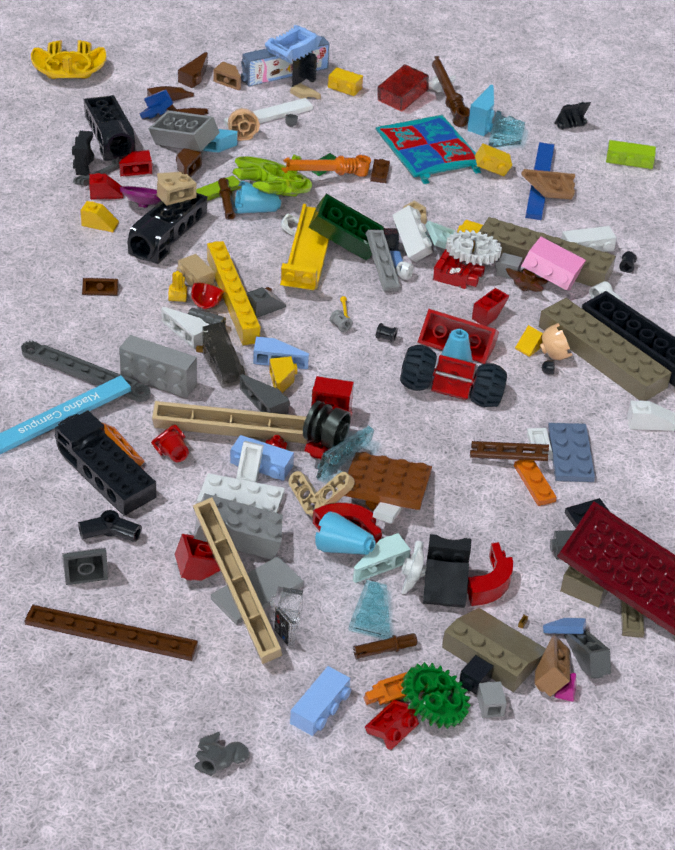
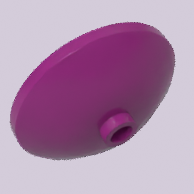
(141, 195)

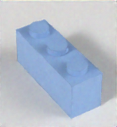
(274, 462)
(320, 701)

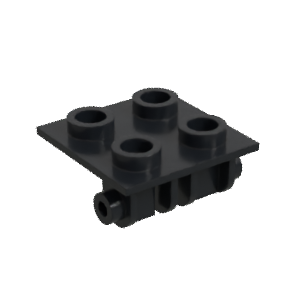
(304, 69)
(572, 115)

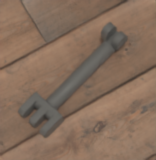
(84, 180)

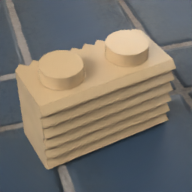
(195, 270)

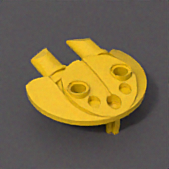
(67, 64)

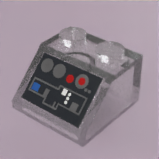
(287, 614)

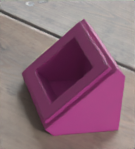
(568, 691)

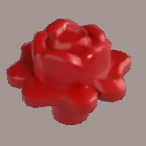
(277, 441)

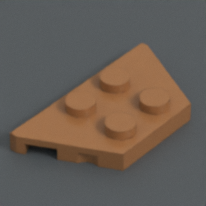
(551, 183)

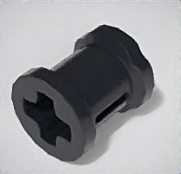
(627, 263)
(386, 332)

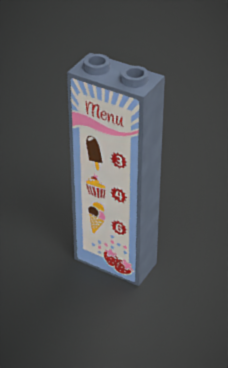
(265, 67)

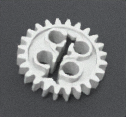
(485, 248)

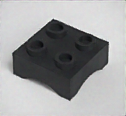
(83, 153)
(449, 550)
(446, 583)

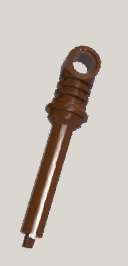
(454, 100)

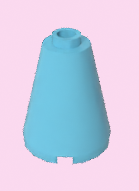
(255, 201)
(458, 346)
(342, 536)

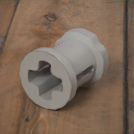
(341, 320)

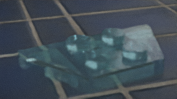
(506, 131)

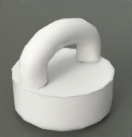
(406, 270)

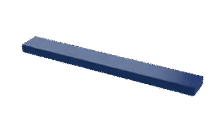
(536, 199)

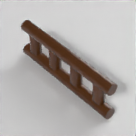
(517, 455)

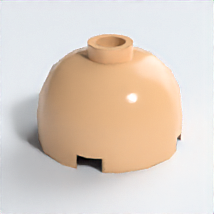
(244, 122)
(555, 343)

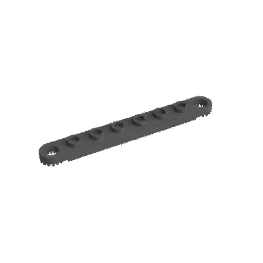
(81, 368)

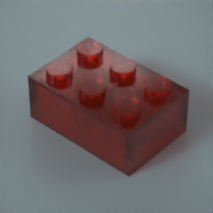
(403, 87)

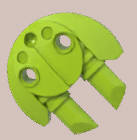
(270, 177)

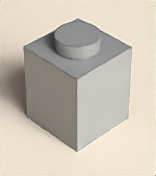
(508, 261)
(491, 699)

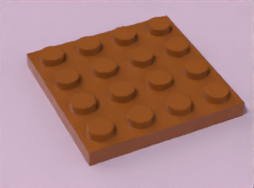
(389, 480)

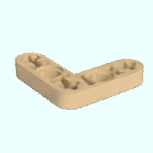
(319, 498)

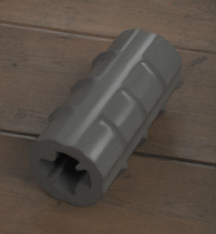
(207, 317)

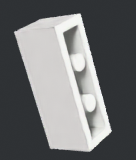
(413, 233)
(597, 238)

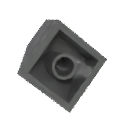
(85, 566)

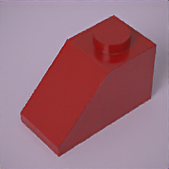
(136, 164)
(104, 187)

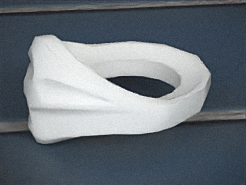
(289, 219)

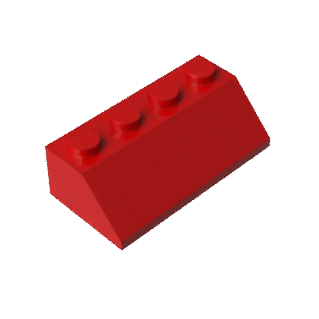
(440, 325)

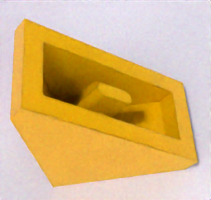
(529, 341)

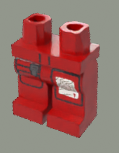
(457, 273)

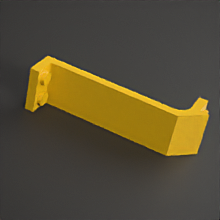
(305, 256)

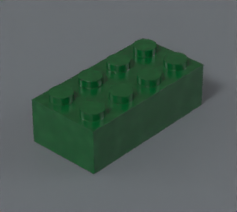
(343, 226)

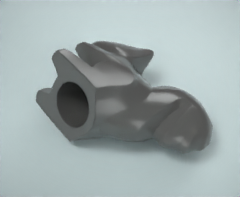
(217, 757)

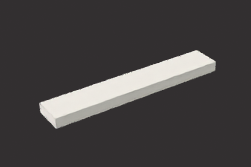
(281, 110)

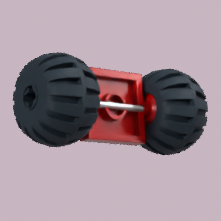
(453, 376)

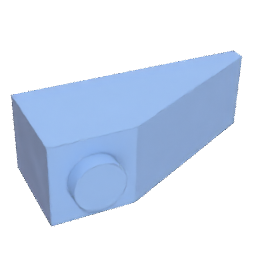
(269, 348)

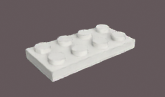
(243, 491)

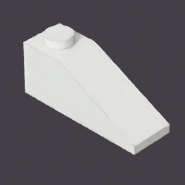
(184, 325)
(650, 416)

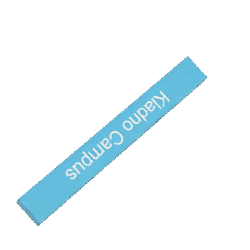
(51, 418)

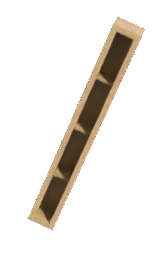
(228, 421)
(237, 581)

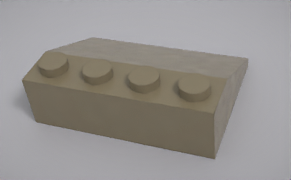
(495, 642)

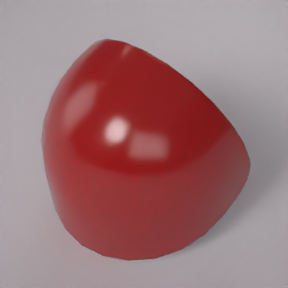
(206, 295)

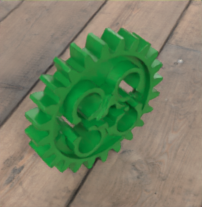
(435, 700)

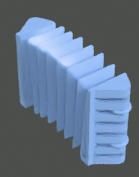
(293, 44)

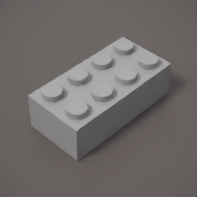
(184, 130)
(158, 366)
(249, 527)

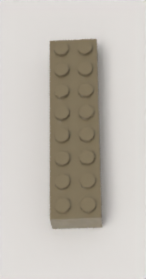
(519, 241)
(607, 350)

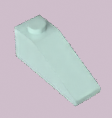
(387, 555)

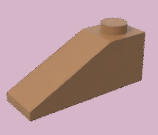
(553, 668)

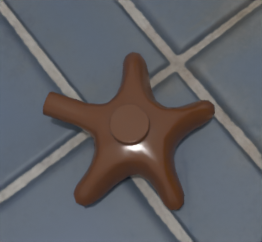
(527, 280)

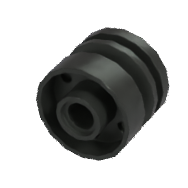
(326, 424)

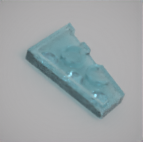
(372, 612)

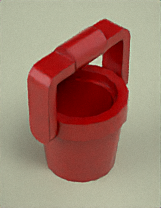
(171, 444)

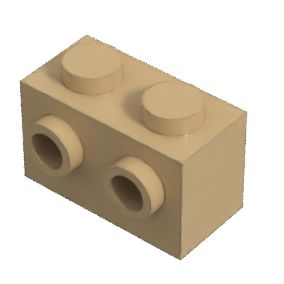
(176, 189)

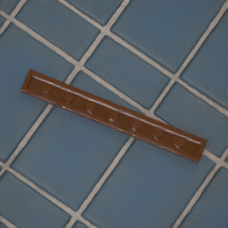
(111, 632)

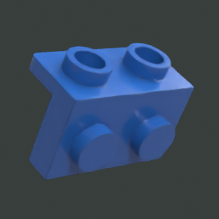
(156, 104)

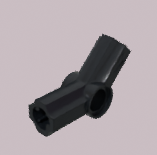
(110, 525)

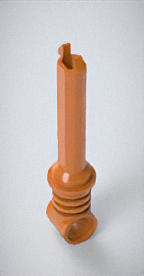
(341, 165)

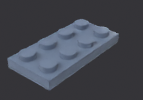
(571, 452)

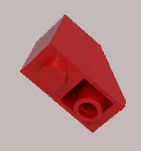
(489, 307)

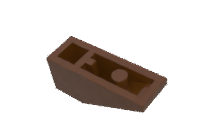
(194, 71)

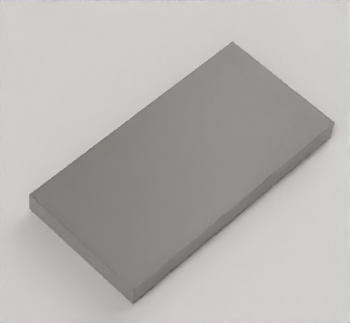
(264, 581)

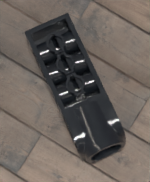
(109, 127)
(162, 226)
(104, 463)

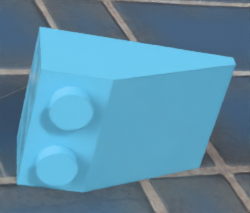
(482, 113)

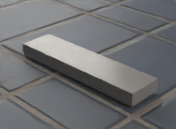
(383, 260)

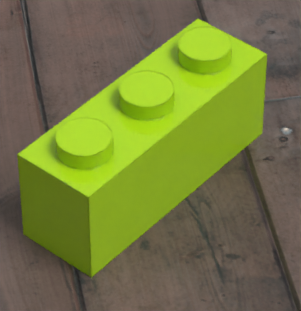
(631, 154)

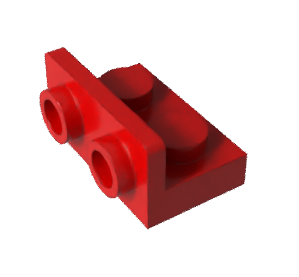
(393, 723)

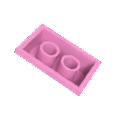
(554, 263)

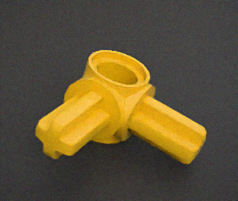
(177, 290)

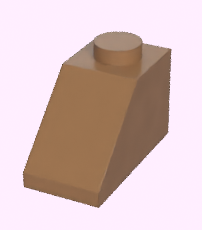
(227, 75)

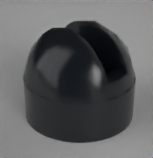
(548, 367)

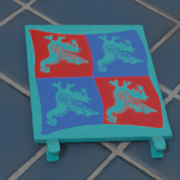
(428, 146)

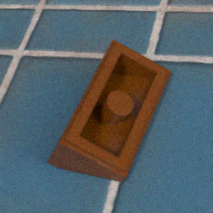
(100, 286)

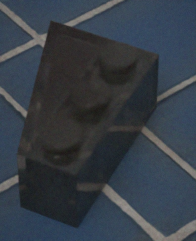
(221, 355)

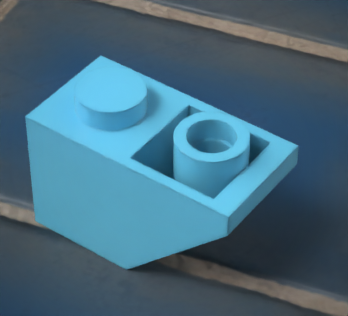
(223, 141)

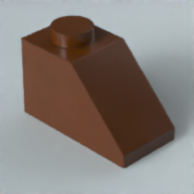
(189, 161)

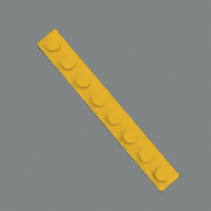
(234, 293)

